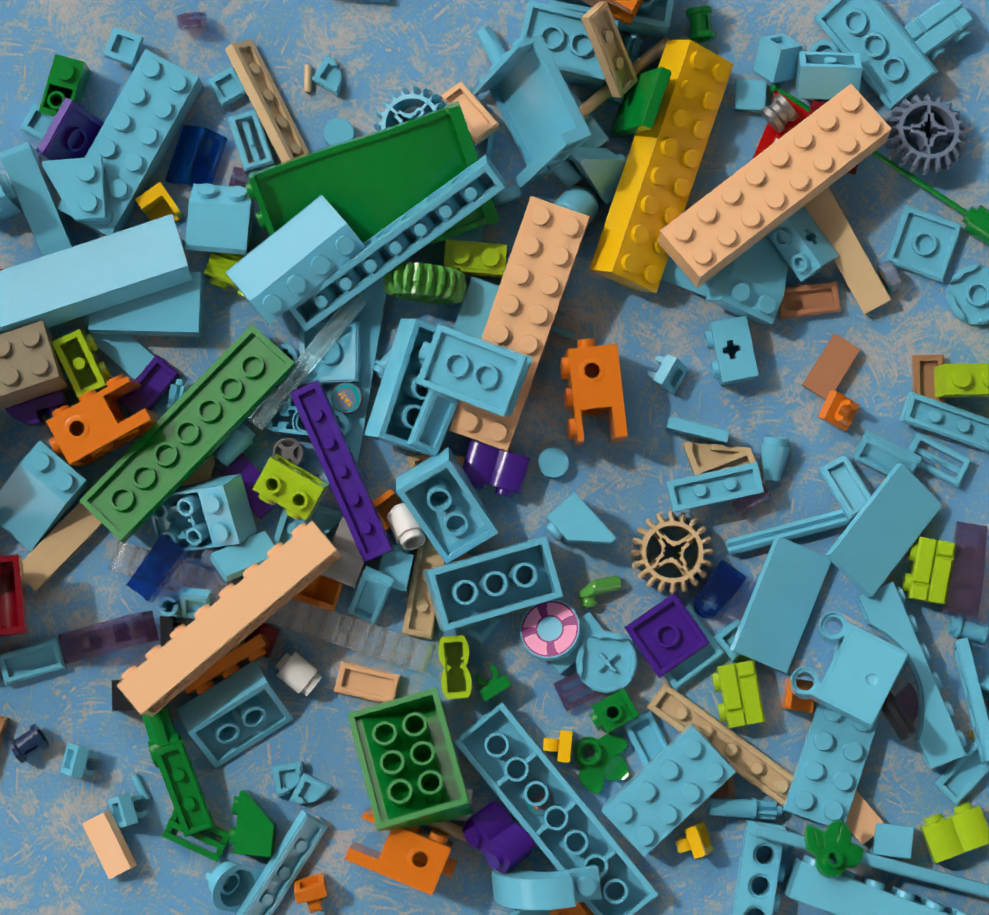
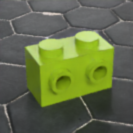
(81, 363)
(290, 487)

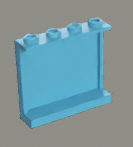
(535, 107)

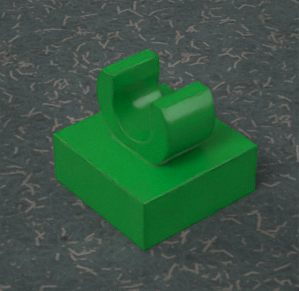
(494, 685)

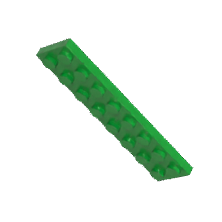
(187, 433)

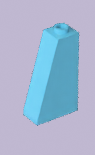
(37, 198)
(163, 313)

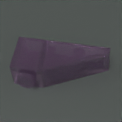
(967, 570)
(108, 637)

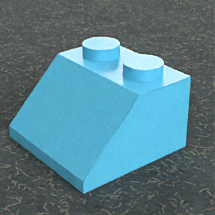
(219, 219)
(577, 524)

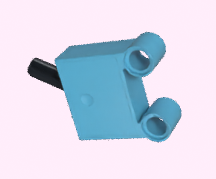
(858, 677)

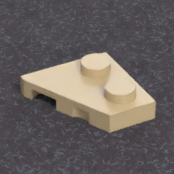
(715, 457)

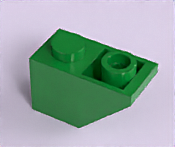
(65, 80)
(254, 827)

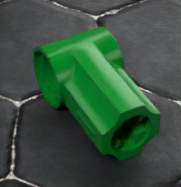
(160, 730)

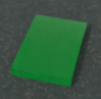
(641, 103)

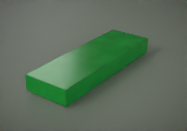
(183, 787)

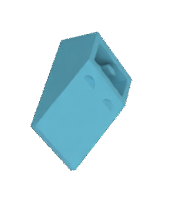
(206, 514)

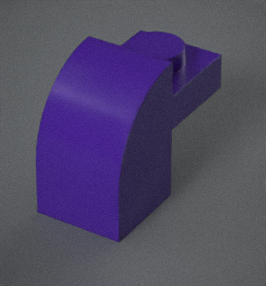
(31, 411)

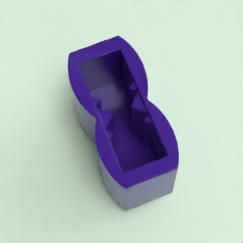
(495, 468)
(498, 837)

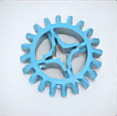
(395, 110)

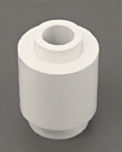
(405, 527)
(298, 673)

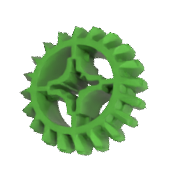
(425, 283)

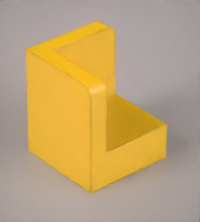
(158, 203)

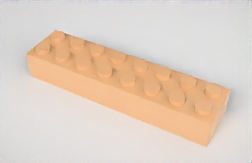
(774, 185)
(526, 307)
(229, 619)

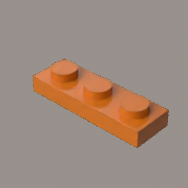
(229, 664)

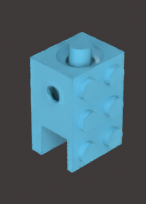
(566, 41)
(473, 370)

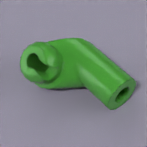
(597, 587)

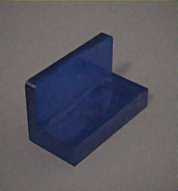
(196, 156)
(157, 568)

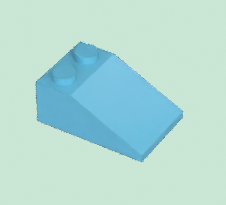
(752, 283)
(39, 495)
(446, 505)

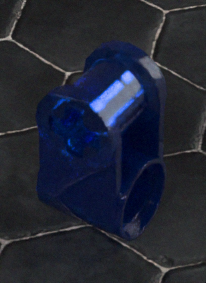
(720, 585)

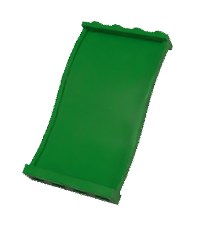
(374, 176)

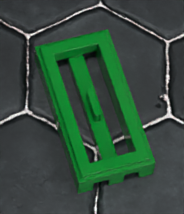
(194, 847)

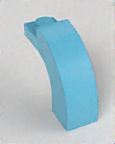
(545, 890)

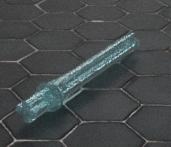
(307, 362)

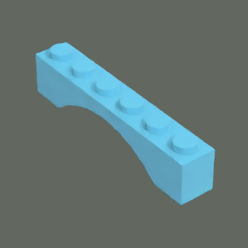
(935, 733)

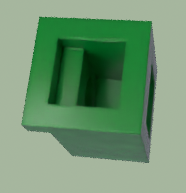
(624, 705)

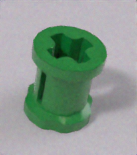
(700, 24)

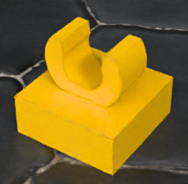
(560, 745)
(696, 840)

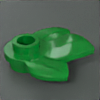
(605, 762)
(832, 844)

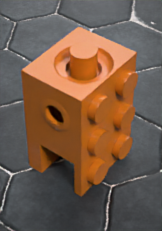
(593, 388)
(97, 424)
(408, 856)

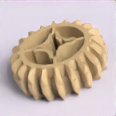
(693, 536)

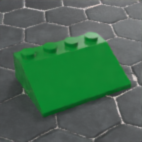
(409, 761)

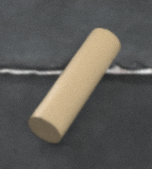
(307, 78)

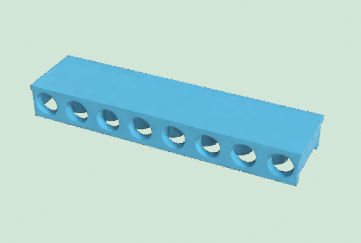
(93, 275)
(570, 831)

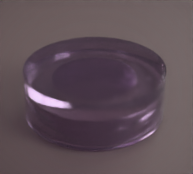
(192, 20)

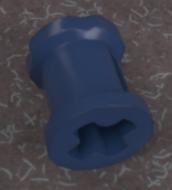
(28, 743)

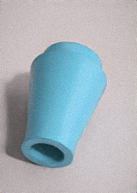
(234, 445)
(774, 456)

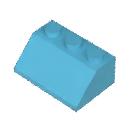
(235, 714)

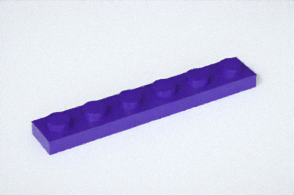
(342, 471)

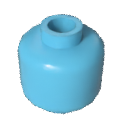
(579, 200)

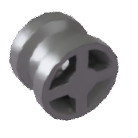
(779, 113)
(286, 447)

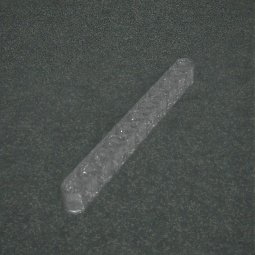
(299, 616)

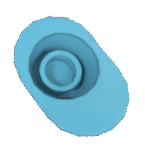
(231, 884)

